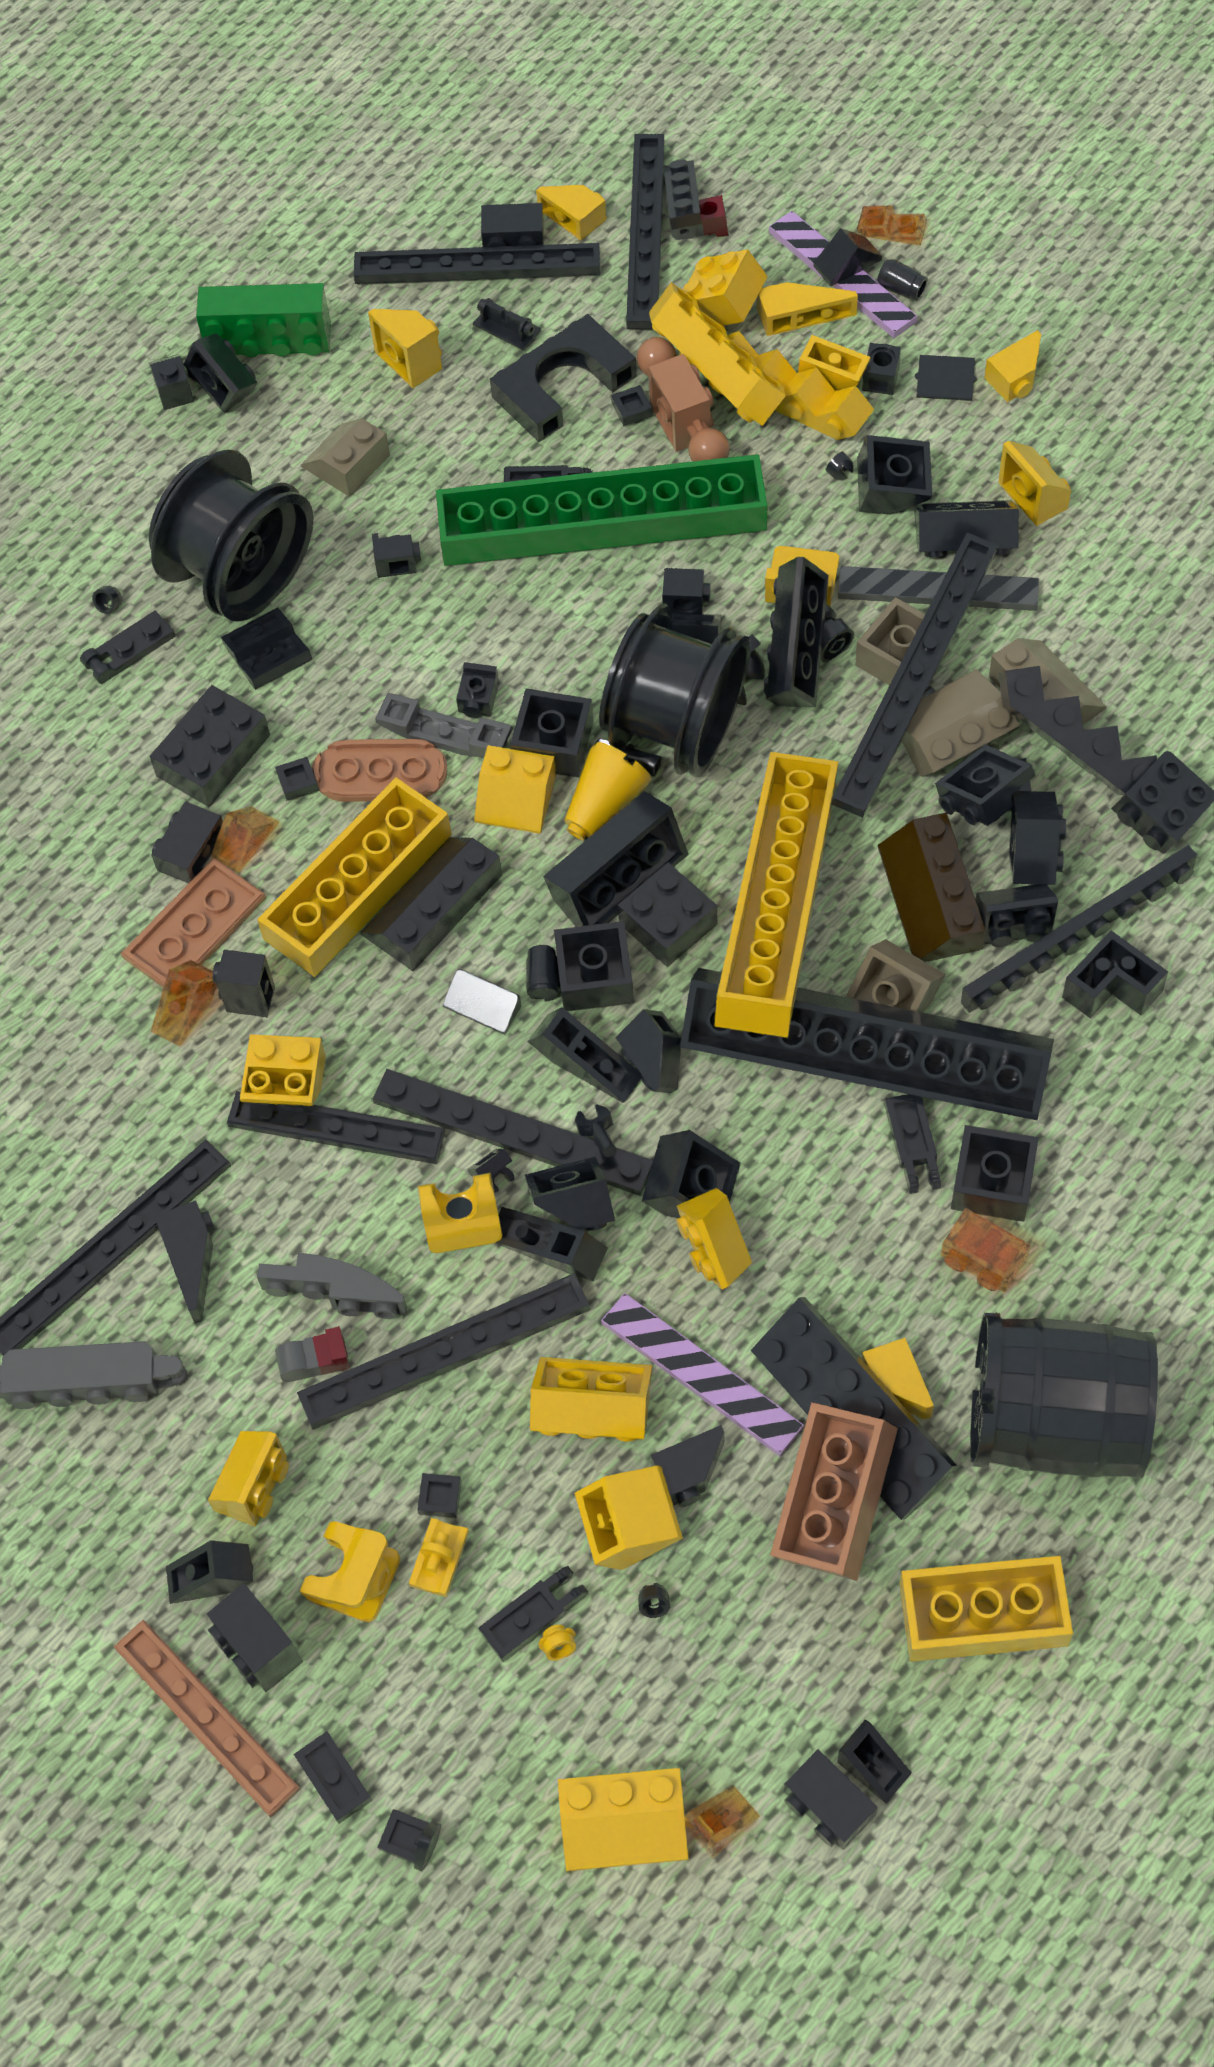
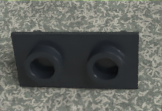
(505, 324)

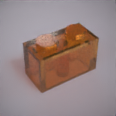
(984, 1251)

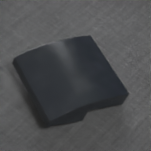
(254, 647)

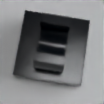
(494, 1164)

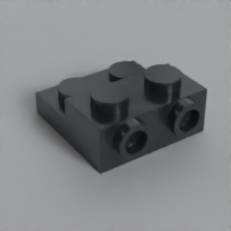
(983, 785)

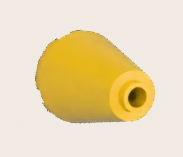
(603, 790)

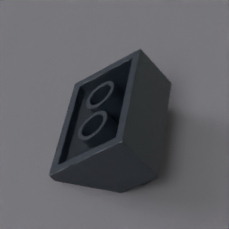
(945, 524)

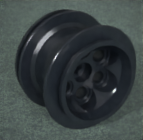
(230, 534)
(674, 689)

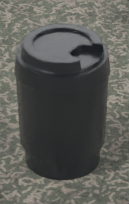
(902, 279)
(542, 973)

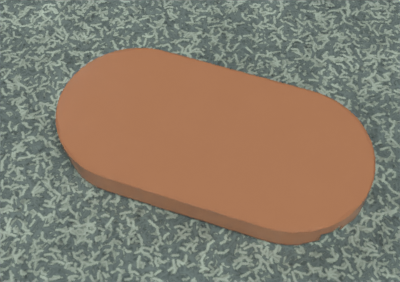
(372, 764)

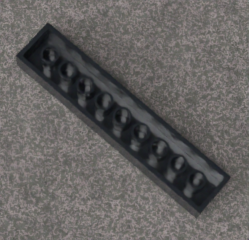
(884, 1049)

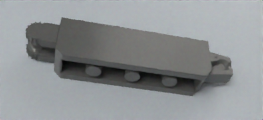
(87, 1374)

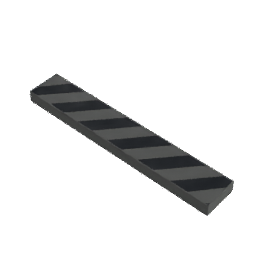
(922, 586)

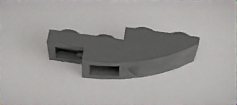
(348, 1286)

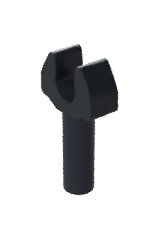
(597, 1128)

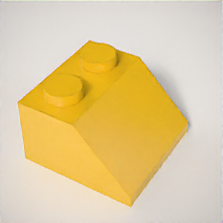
(406, 343)
(1032, 482)
(514, 789)

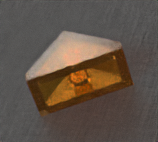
(241, 836)
(720, 1820)

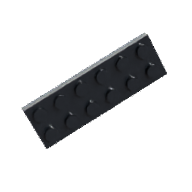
(823, 1369)

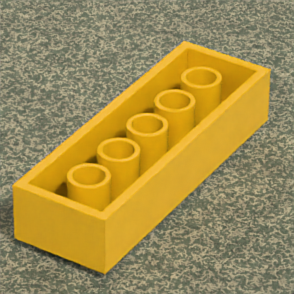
(354, 877)

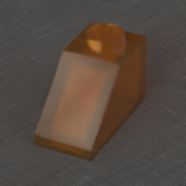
(183, 1001)

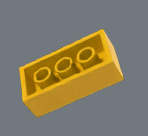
(985, 1608)

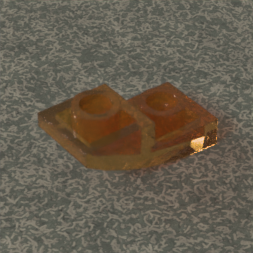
(884, 224)

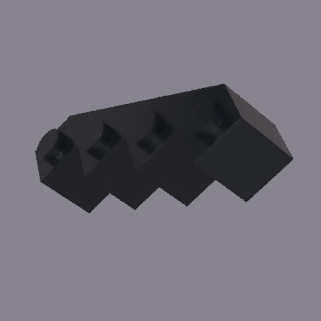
(1061, 725)

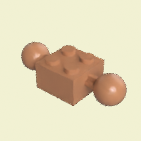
(680, 401)

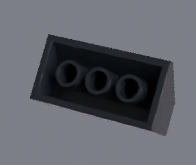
(796, 634)
(616, 861)
(434, 900)

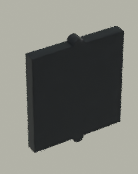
(945, 377)

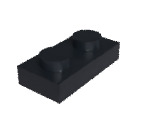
(333, 1777)

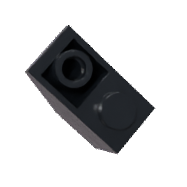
(654, 1049)

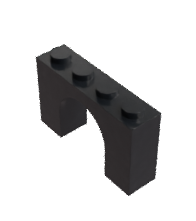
(578, 345)

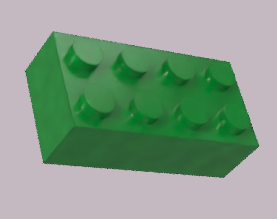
(267, 318)

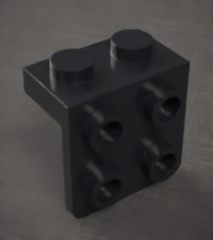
(1164, 802)

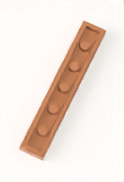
(207, 1718)

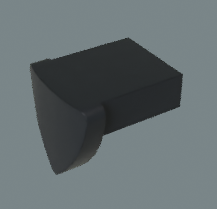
(409, 1838)

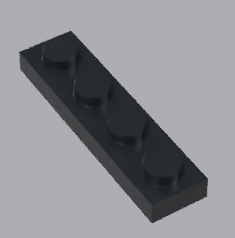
(682, 194)

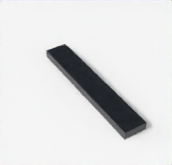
(340, 1129)

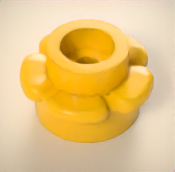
(555, 1637)

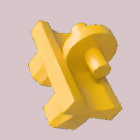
(438, 1557)

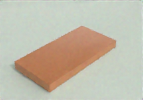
(194, 922)

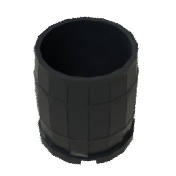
(1064, 1397)

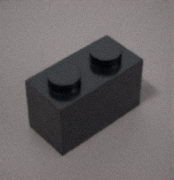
(512, 224)
(187, 842)
(244, 983)
(828, 1800)

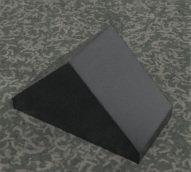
(845, 256)
(873, 1762)

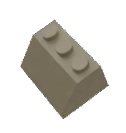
(1056, 677)
(956, 722)

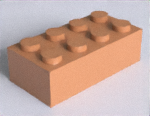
(834, 1491)

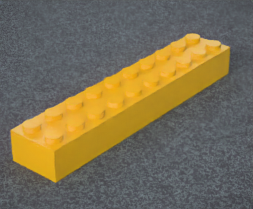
(776, 896)

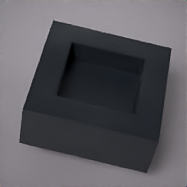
(631, 405)
(296, 778)
(439, 1495)

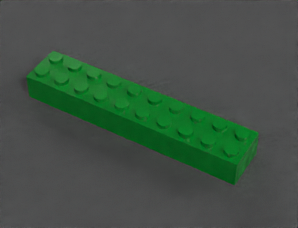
(601, 509)

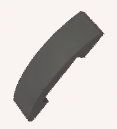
(445, 732)

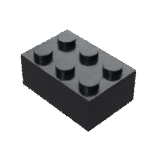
(210, 745)

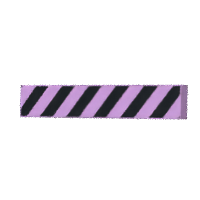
(872, 297)
(702, 1375)

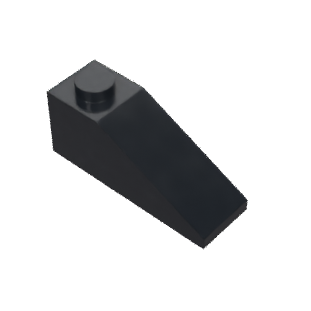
(584, 1055)
(551, 1243)
(190, 1251)

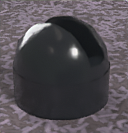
(838, 462)
(103, 595)
(644, 1600)

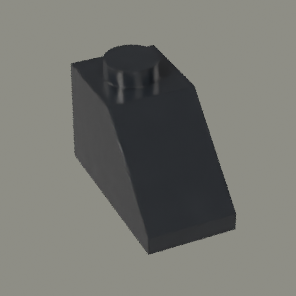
(171, 381)
(690, 1465)
(209, 1571)

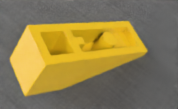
(798, 306)

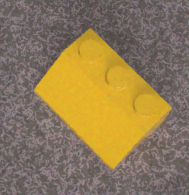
(590, 1398)
(622, 1819)

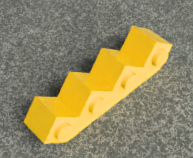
(722, 361)
(811, 397)

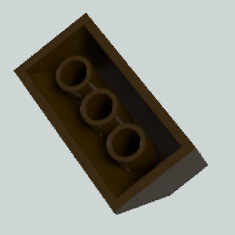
(932, 889)

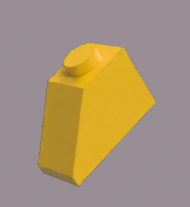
(573, 208)
(836, 363)
(1014, 368)
(899, 1373)

